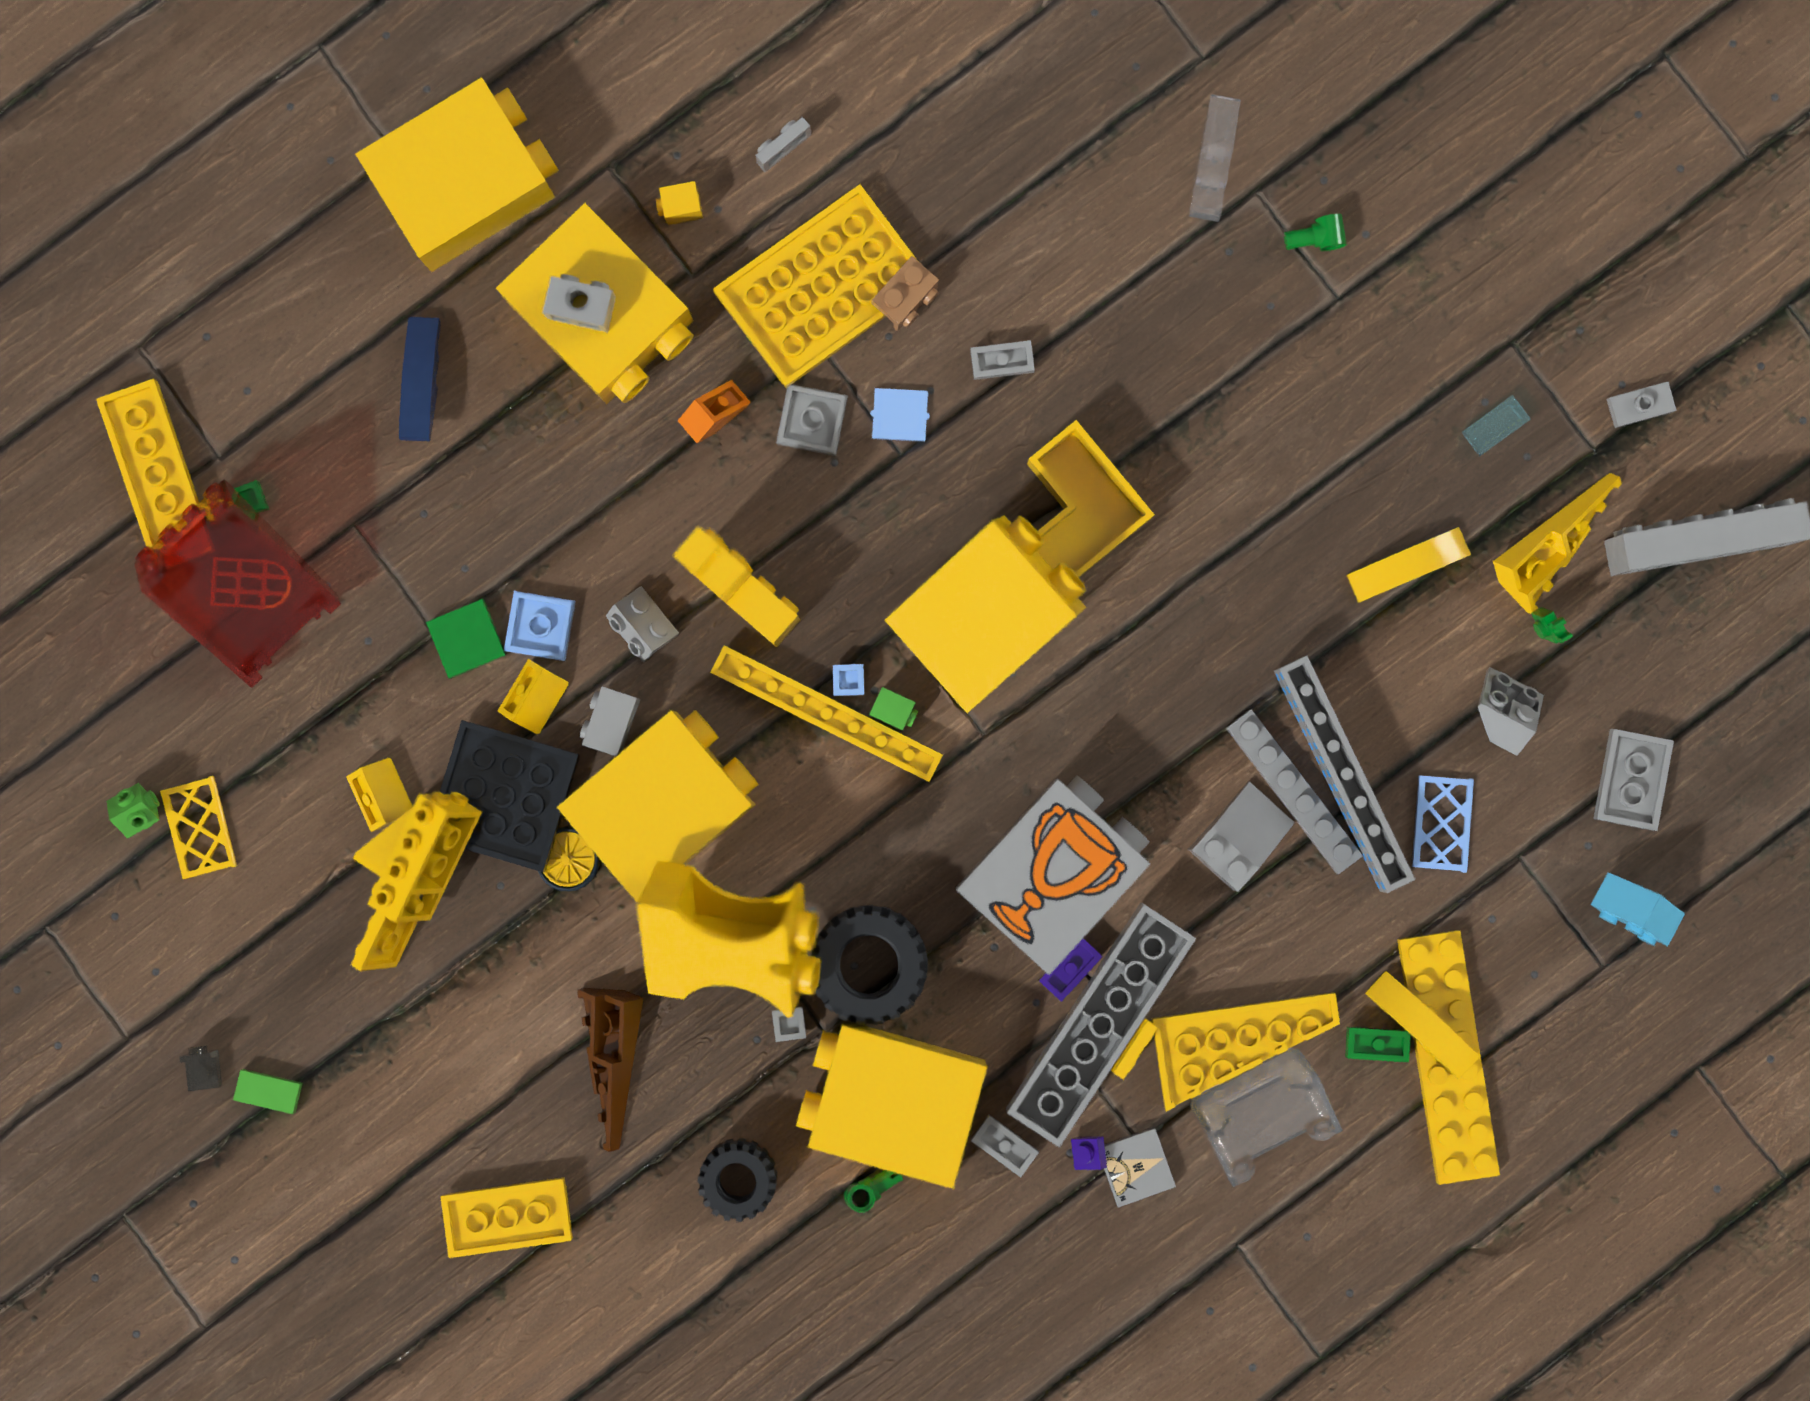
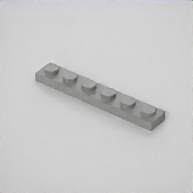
(1294, 792)

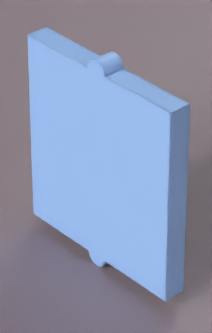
(900, 414)

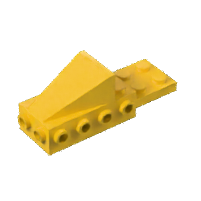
(412, 859)

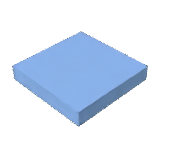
(539, 626)

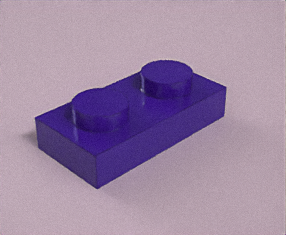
(1071, 970)

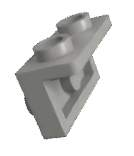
(641, 624)

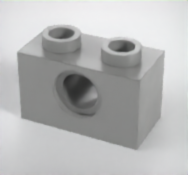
(593, 315)

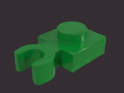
(1549, 626)

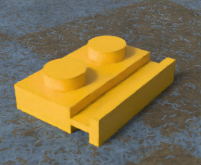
(1134, 1048)

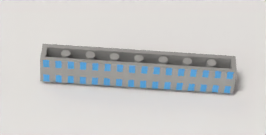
(1344, 775)

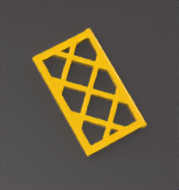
(174, 819)

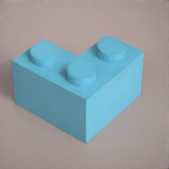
(1640, 909)

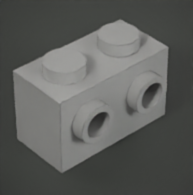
(609, 721)

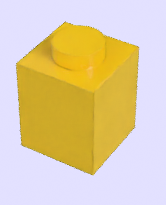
(679, 203)

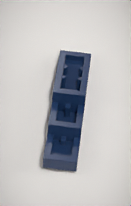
(419, 379)

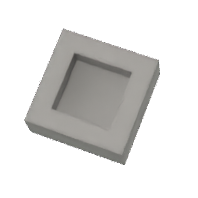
(789, 1028)

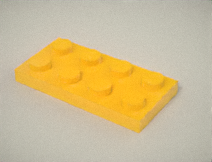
(506, 1217)

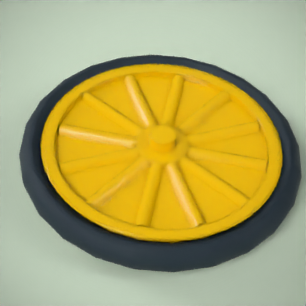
(570, 862)

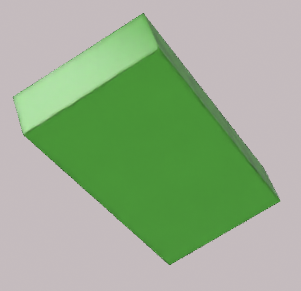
(267, 1091)

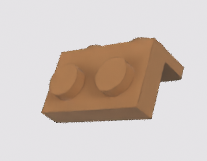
(906, 293)

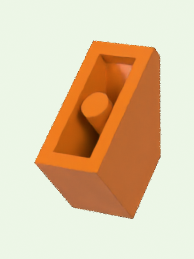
(713, 411)

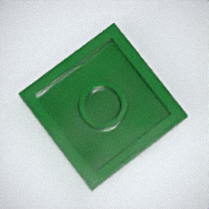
(466, 639)

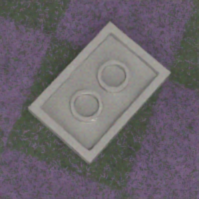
(1633, 779)

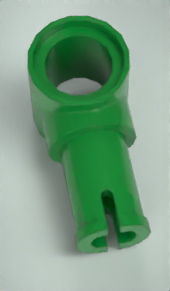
(1325, 233)
(874, 1188)

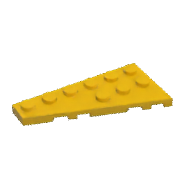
(1219, 1044)

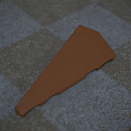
(613, 1032)

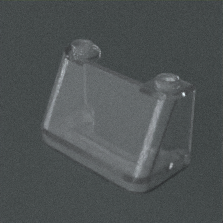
(1264, 1112)

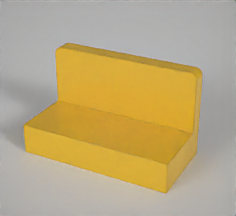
(533, 697)
(379, 793)

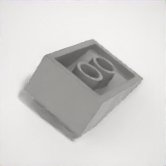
(1241, 837)

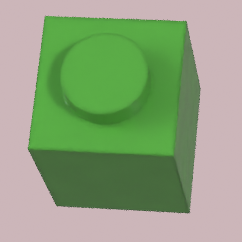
(894, 709)

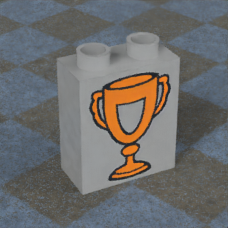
(1055, 872)

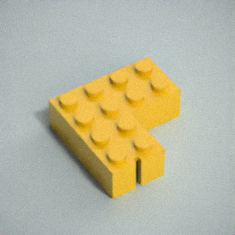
(1095, 497)
(731, 580)

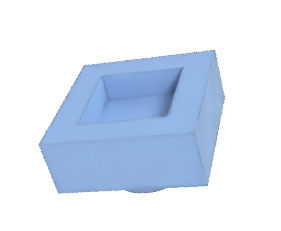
(848, 680)

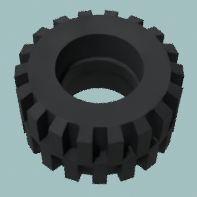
(737, 1206)

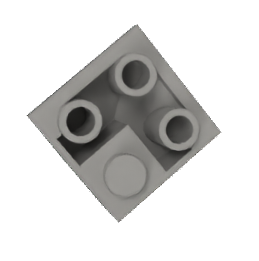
(1509, 711)

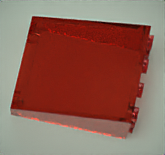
(232, 581)

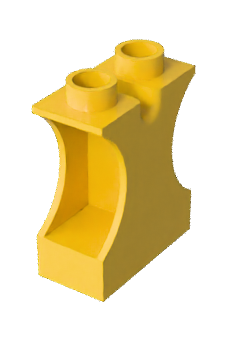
(712, 937)

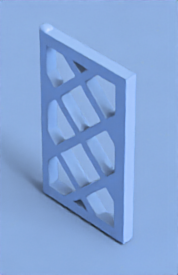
(1421, 837)

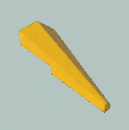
(1535, 559)

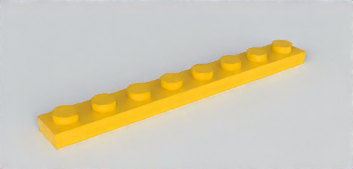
(826, 713)

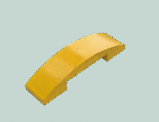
(1408, 564)
(1422, 1024)

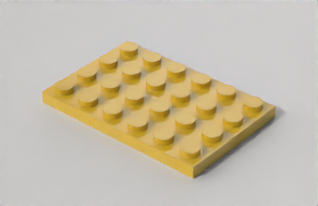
(816, 285)

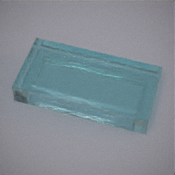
(1496, 425)

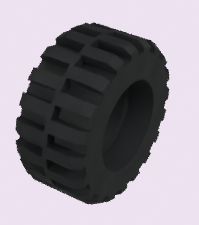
(911, 971)

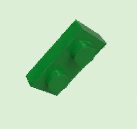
(1377, 1044)

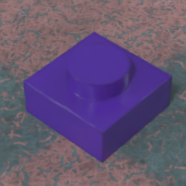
(1089, 1153)

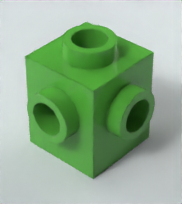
(133, 810)

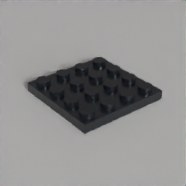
(515, 788)

